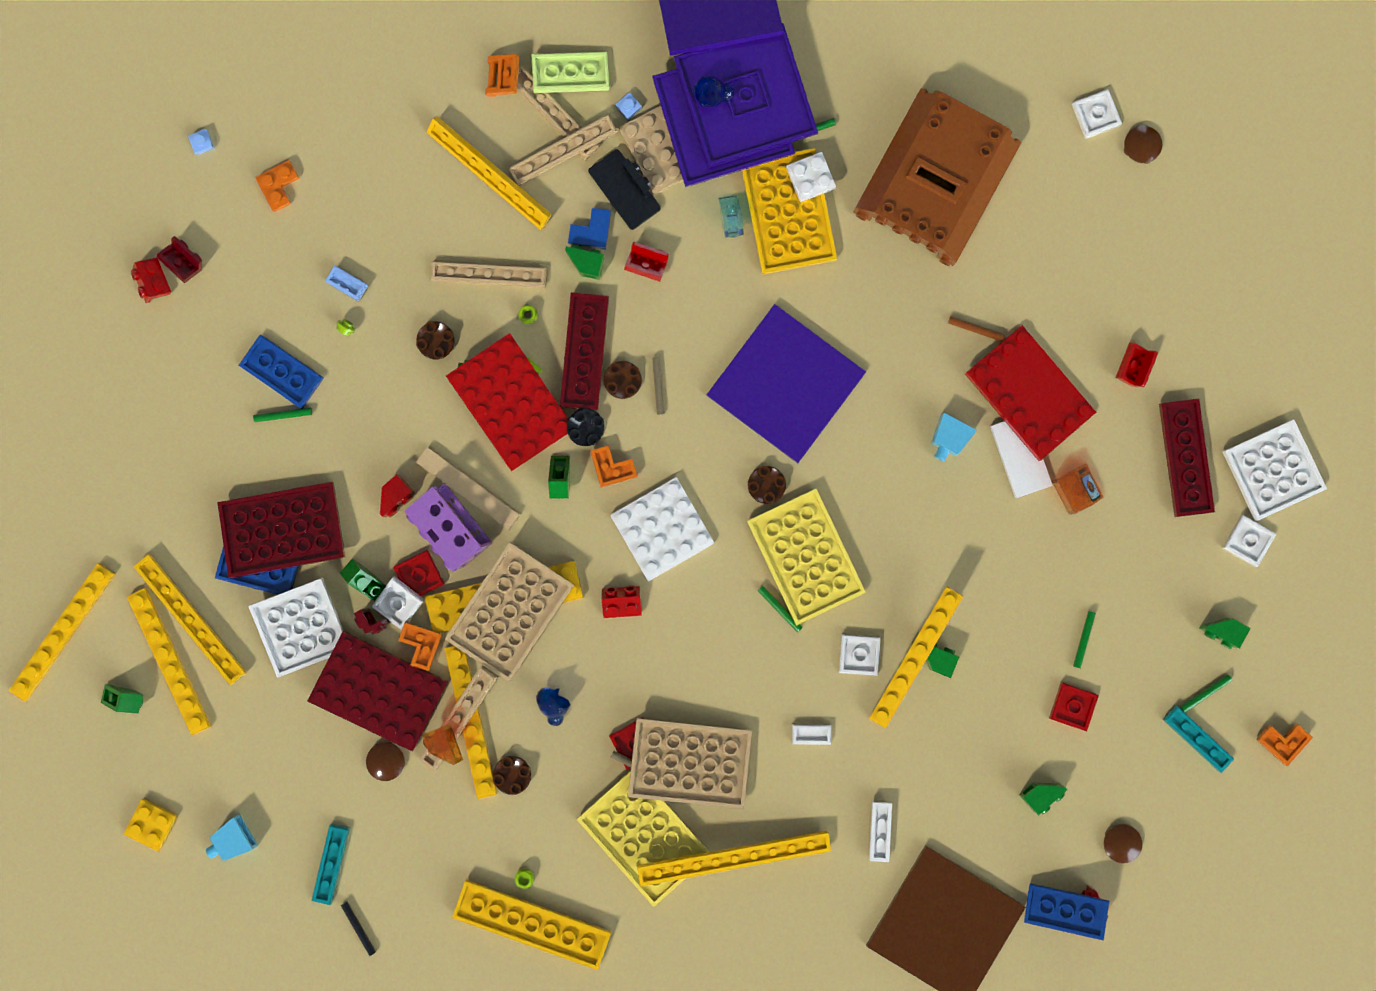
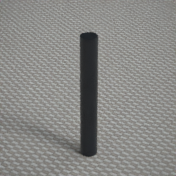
(358, 928)

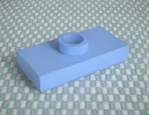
(346, 283)

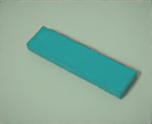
(1198, 739)
(330, 864)

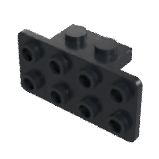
(625, 188)

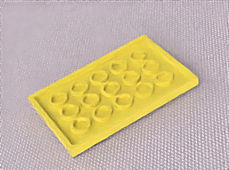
(806, 557)
(639, 833)

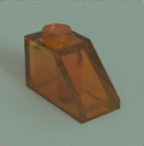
(443, 744)

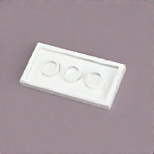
(1022, 468)

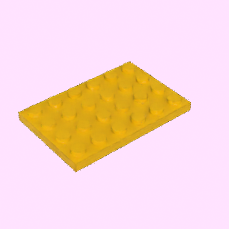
(786, 230)

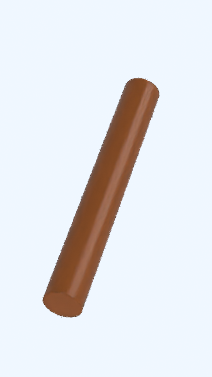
(975, 328)

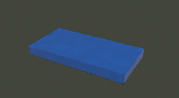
(281, 371)
(272, 581)
(1066, 911)

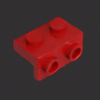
(646, 261)
(150, 279)
(1136, 365)
(621, 602)

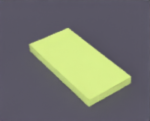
(570, 72)

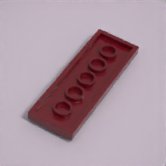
(584, 351)
(1186, 457)

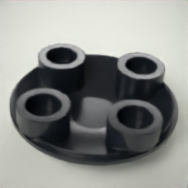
(585, 427)

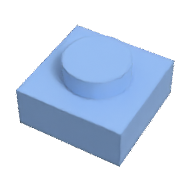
(628, 106)
(201, 142)

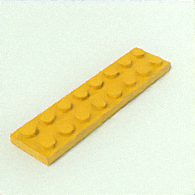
(448, 606)
(531, 924)

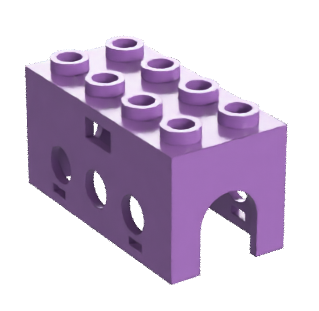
(450, 538)

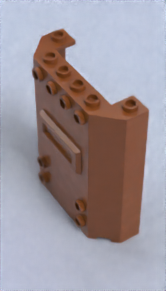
(953, 145)

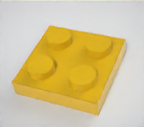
(150, 824)

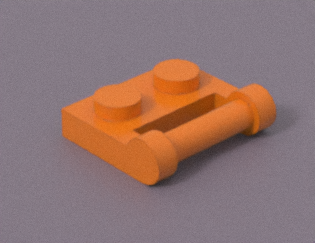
(507, 75)

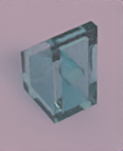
(731, 216)

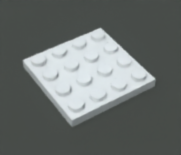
(1274, 470)
(662, 529)
(298, 626)

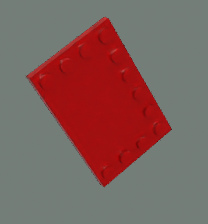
(1030, 393)

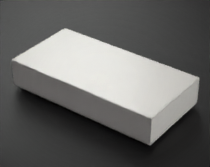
(811, 734)

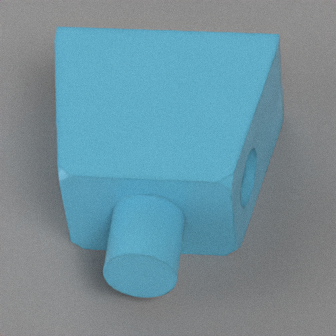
(950, 436)
(231, 840)

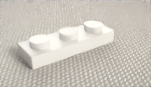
(880, 831)

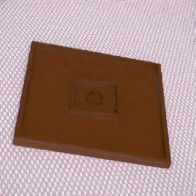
(945, 924)

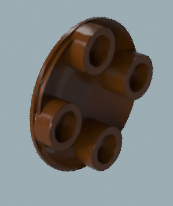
(1143, 144)
(435, 340)
(622, 379)
(766, 484)
(385, 761)
(512, 775)
(1122, 843)

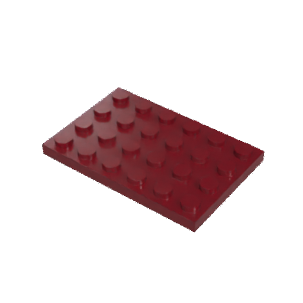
(281, 530)
(377, 691)

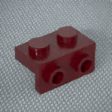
(180, 260)
(366, 621)

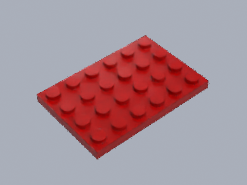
(509, 401)

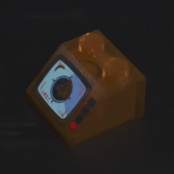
(1077, 489)

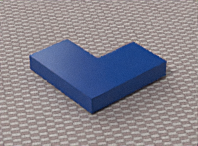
(593, 235)

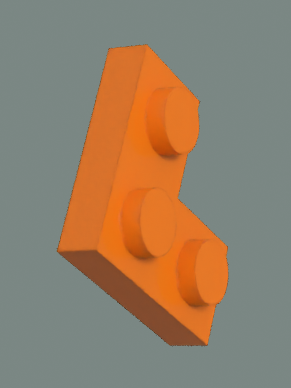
(273, 182)
(611, 473)
(425, 642)
(1285, 747)

